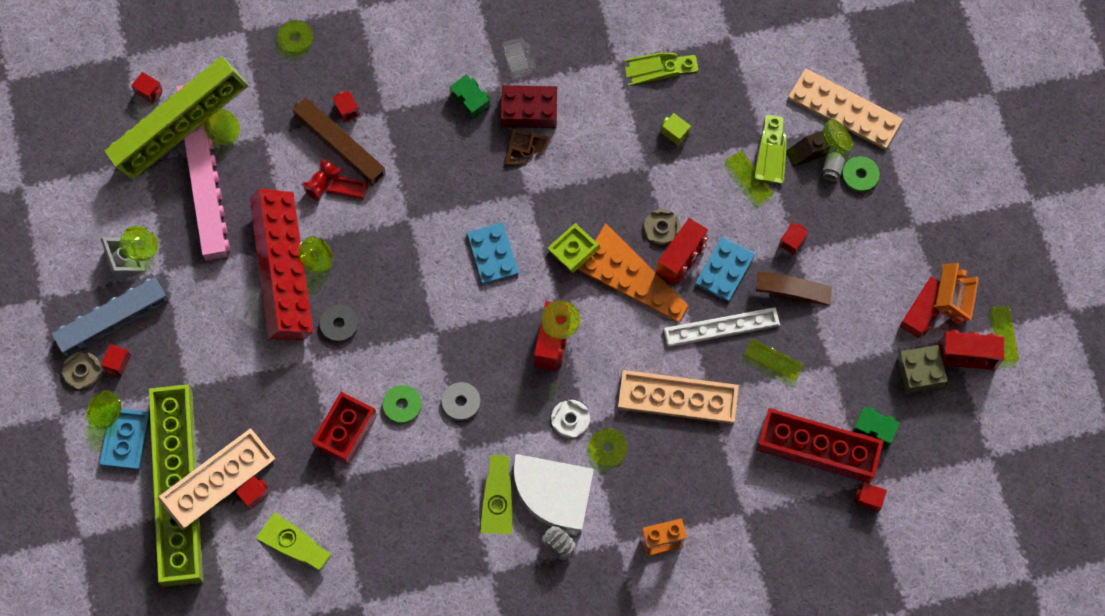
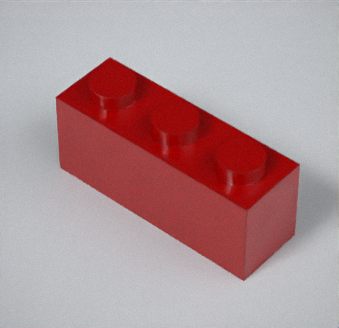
(922, 310)

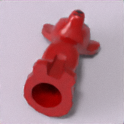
(316, 185)

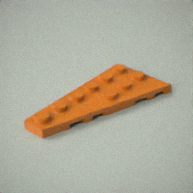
(628, 274)

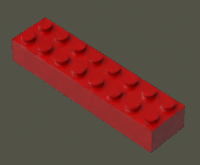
(280, 265)

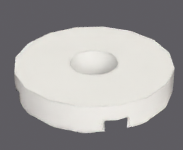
(570, 430)

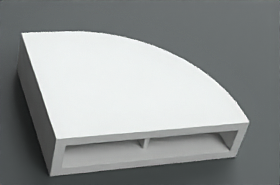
(553, 491)

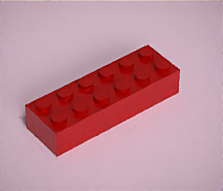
(820, 445)

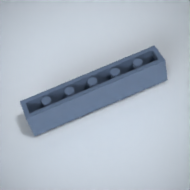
(110, 317)

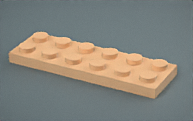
(846, 107)
(678, 397)
(216, 479)

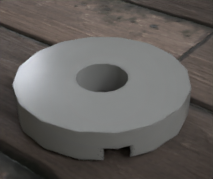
(461, 412)

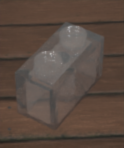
(518, 59)

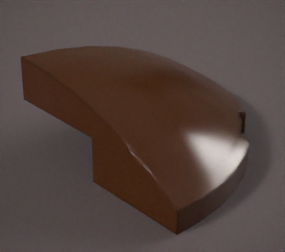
(532, 144)

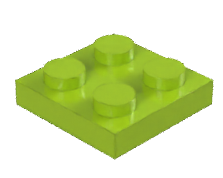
(574, 248)

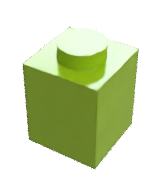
(675, 129)

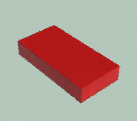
(347, 187)

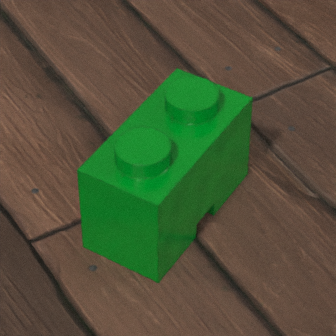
(468, 92)
(876, 425)

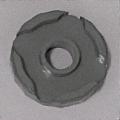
(339, 334)

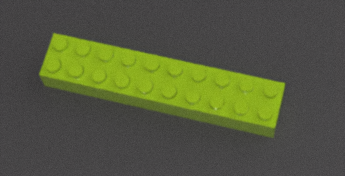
(173, 459)

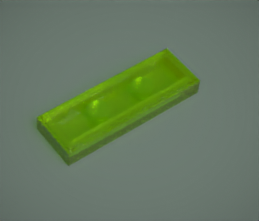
(745, 171)
(1004, 327)
(773, 359)

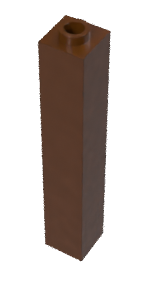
(339, 141)

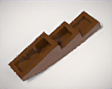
(793, 288)

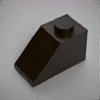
(809, 148)

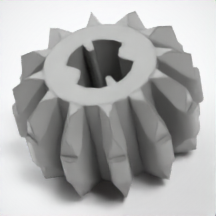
(558, 542)

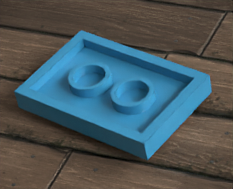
(492, 253)
(725, 269)
(126, 440)

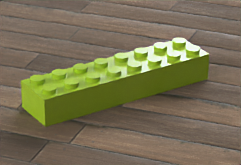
(176, 118)

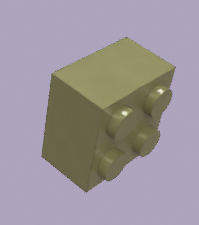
(922, 369)

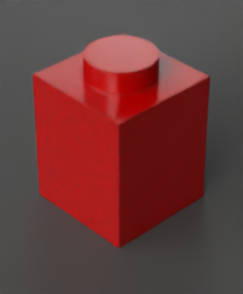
(147, 87)
(346, 106)
(793, 238)
(115, 360)
(252, 492)
(870, 497)

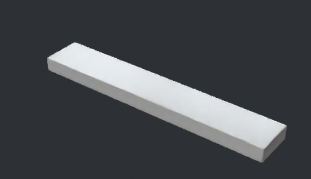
(721, 327)

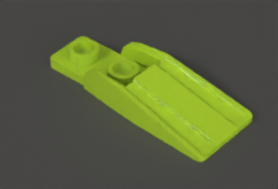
(659, 67)
(771, 151)
(497, 497)
(292, 542)

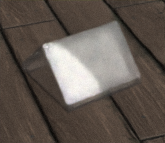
(250, 310)

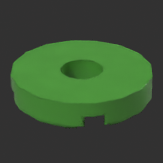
(860, 184)
(405, 393)

